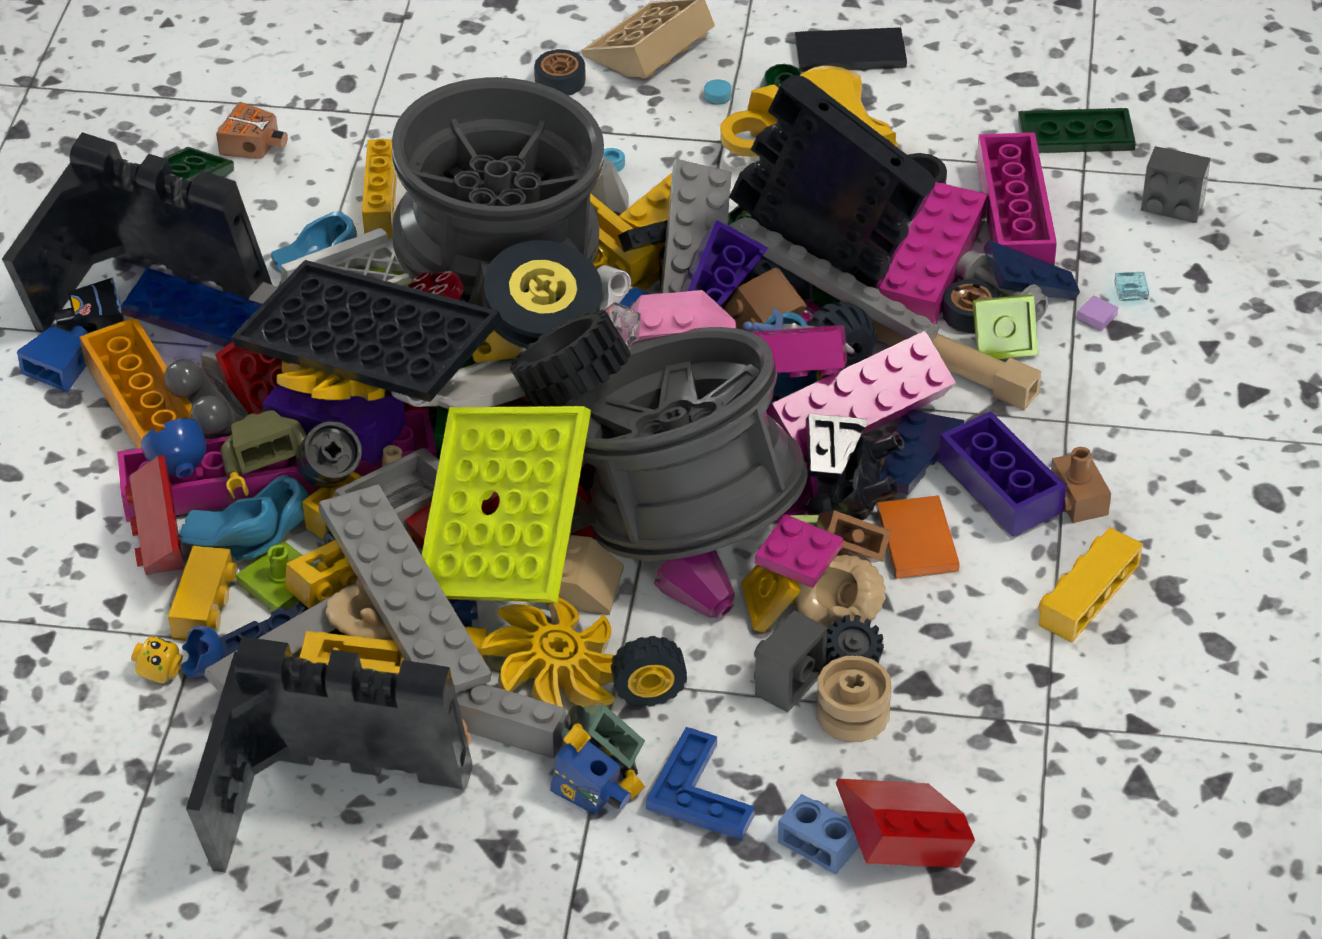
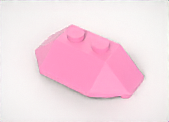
(678, 313)

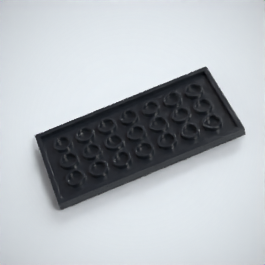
(367, 330)

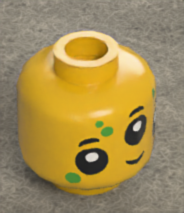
(157, 659)

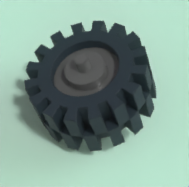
(853, 639)

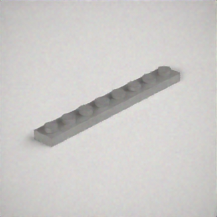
(835, 282)

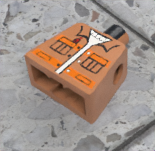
(249, 133)

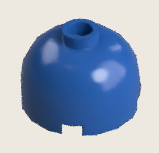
(180, 443)

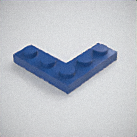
(678, 798)

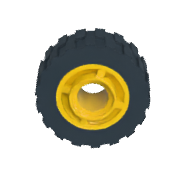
(648, 671)

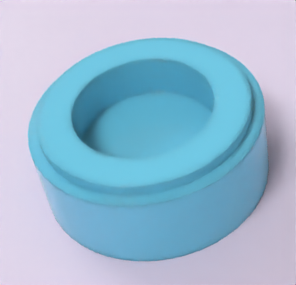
(717, 91)
(615, 156)

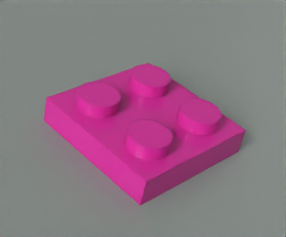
(798, 550)

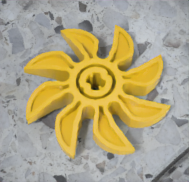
(324, 385)
(553, 654)

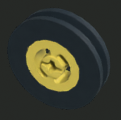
(550, 273)

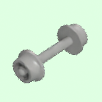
(977, 267)

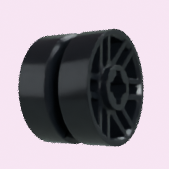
(328, 454)

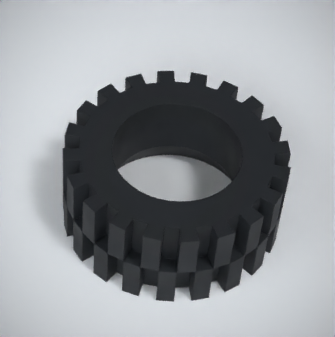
(570, 360)

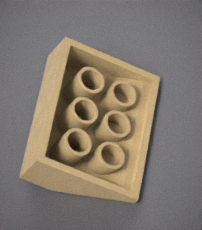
(651, 37)

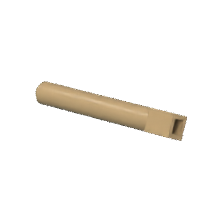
(1009, 380)

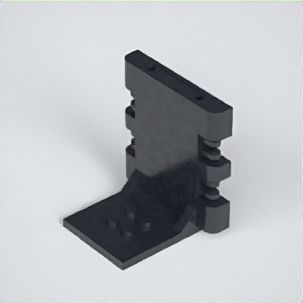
(832, 183)
(135, 215)
(308, 711)

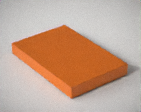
(918, 537)

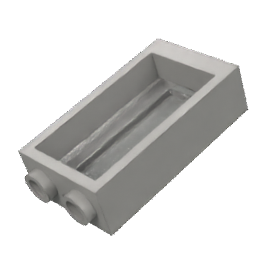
(405, 483)

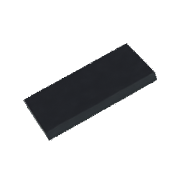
(851, 49)

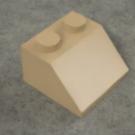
(589, 576)

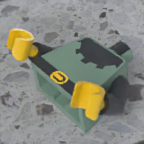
(609, 735)

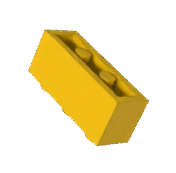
(202, 590)

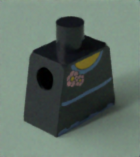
(92, 307)

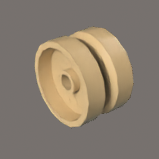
(853, 698)

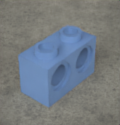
(817, 833)

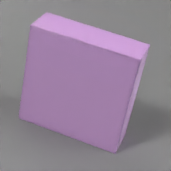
(1097, 312)

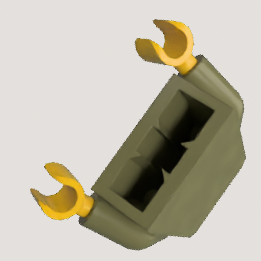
(259, 443)

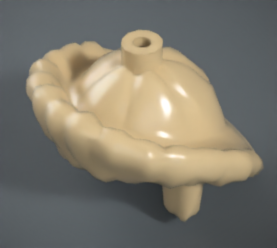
(845, 588)
(355, 614)

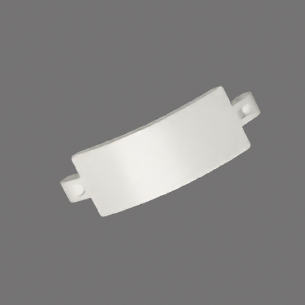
(492, 381)

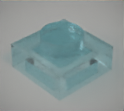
(1131, 286)

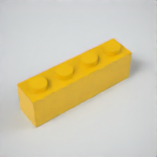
(1089, 584)

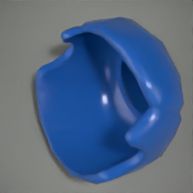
(203, 650)

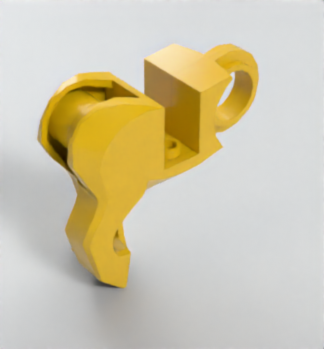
(838, 82)

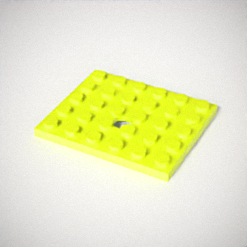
(535, 468)

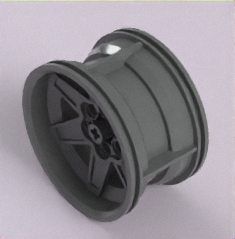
(493, 170)
(688, 446)

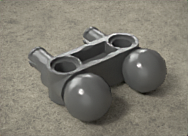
(210, 396)

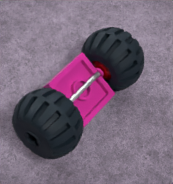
(858, 325)

